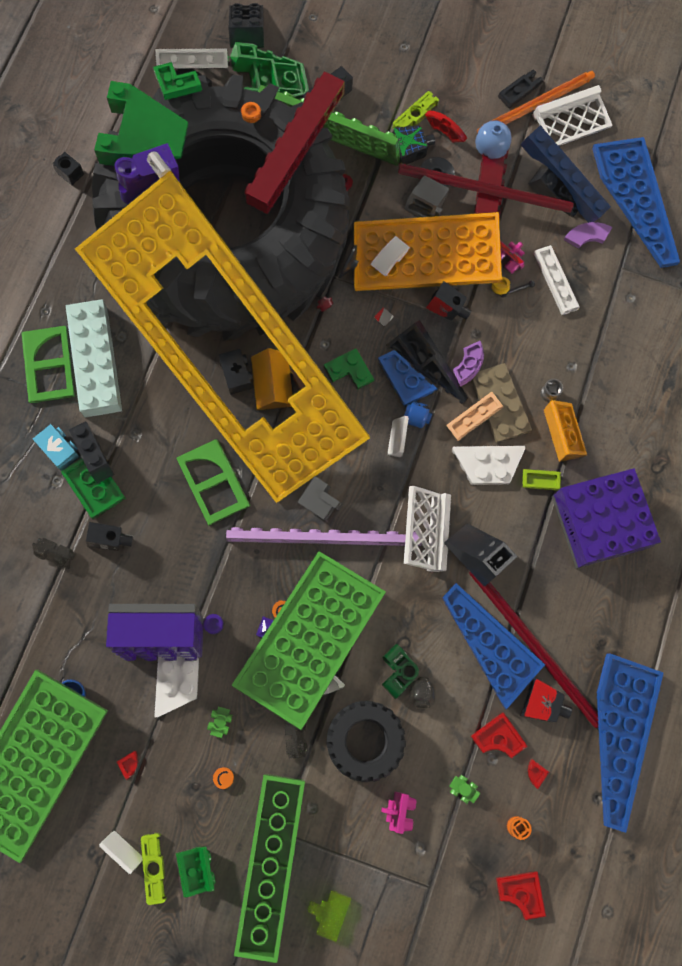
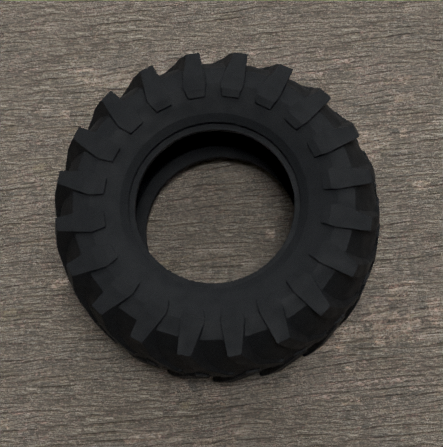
(286, 262)

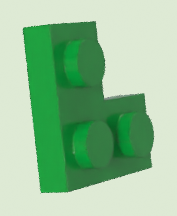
(176, 85)
(351, 364)

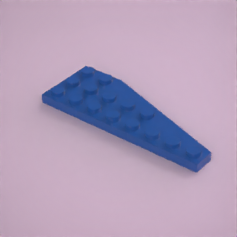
(631, 181)
(625, 716)

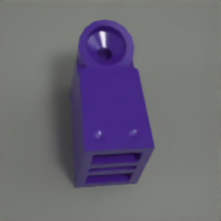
(137, 175)

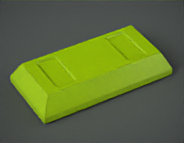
(541, 479)

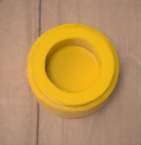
(501, 288)

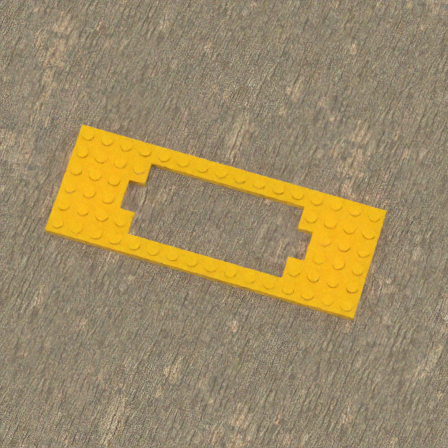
(170, 225)

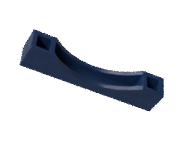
(546, 151)

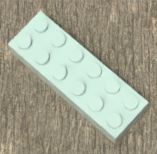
(93, 358)

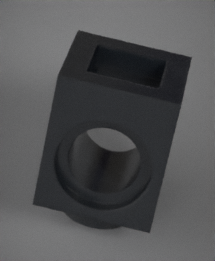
(69, 174)

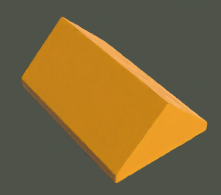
(271, 379)
(564, 430)

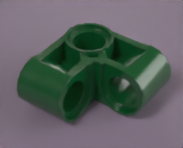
(397, 660)

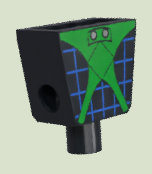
(412, 143)

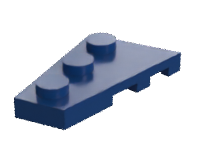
(404, 379)

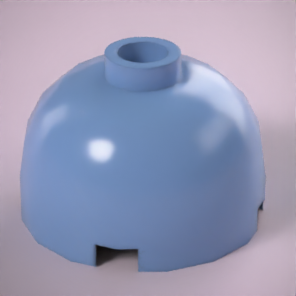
(493, 139)

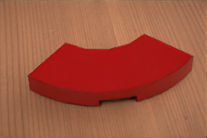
(445, 125)

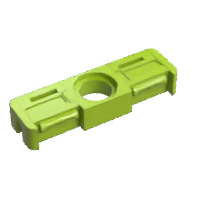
(422, 105)
(153, 883)

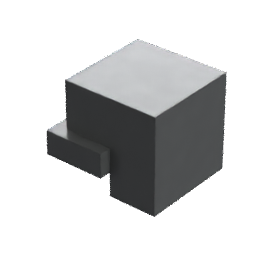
(427, 198)
(318, 501)

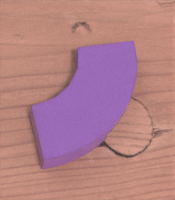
(588, 233)
(470, 364)

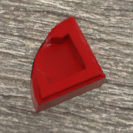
(128, 764)
(536, 773)

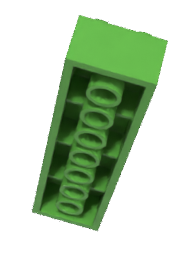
(269, 868)

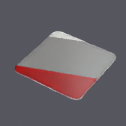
(383, 316)

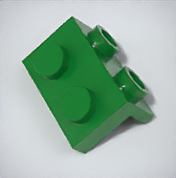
(195, 871)

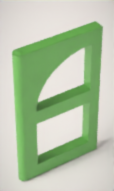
(32, 342)
(214, 453)

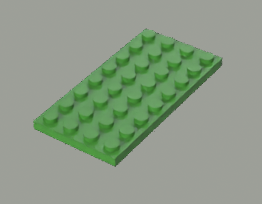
(355, 134)
(309, 640)
(38, 755)

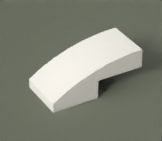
(158, 164)
(389, 255)

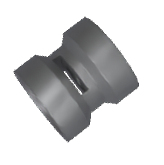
(555, 387)

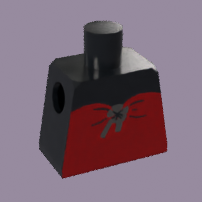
(448, 303)
(544, 703)

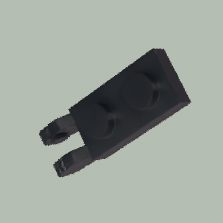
(519, 89)

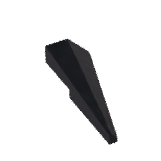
(421, 351)

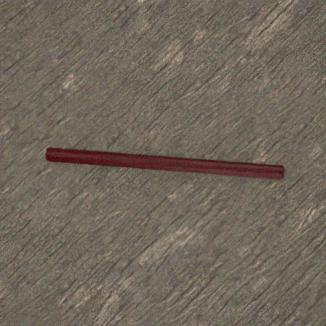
(486, 188)
(540, 652)

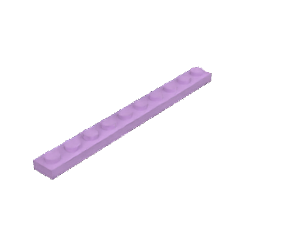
(315, 536)

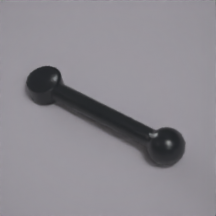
(530, 284)

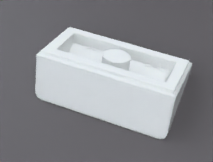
(398, 436)
(121, 852)

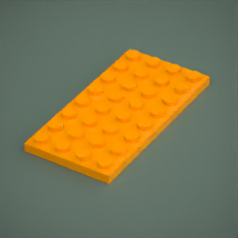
(440, 250)

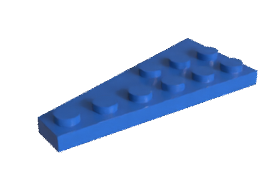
(499, 653)

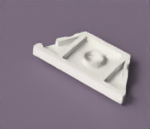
(489, 463)
(175, 684)

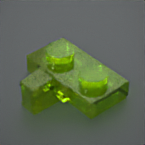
(330, 914)

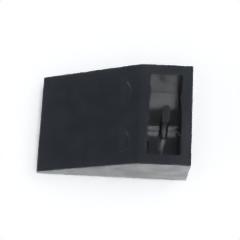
(246, 24)
(549, 184)
(480, 552)

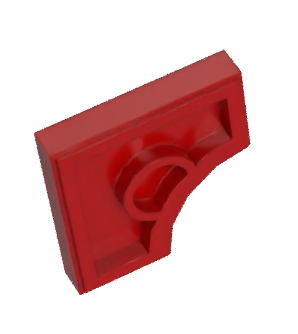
(499, 735)
(524, 892)

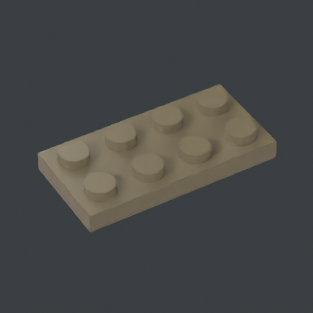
(511, 419)

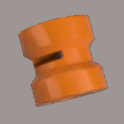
(519, 824)

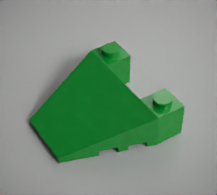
(269, 69)
(143, 126)

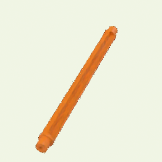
(545, 98)

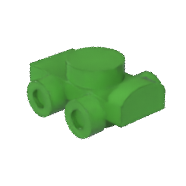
(219, 726)
(467, 791)

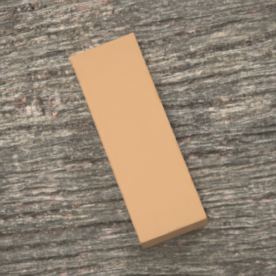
(474, 416)

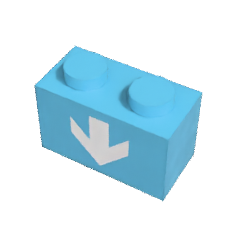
(56, 448)

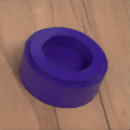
(213, 624)

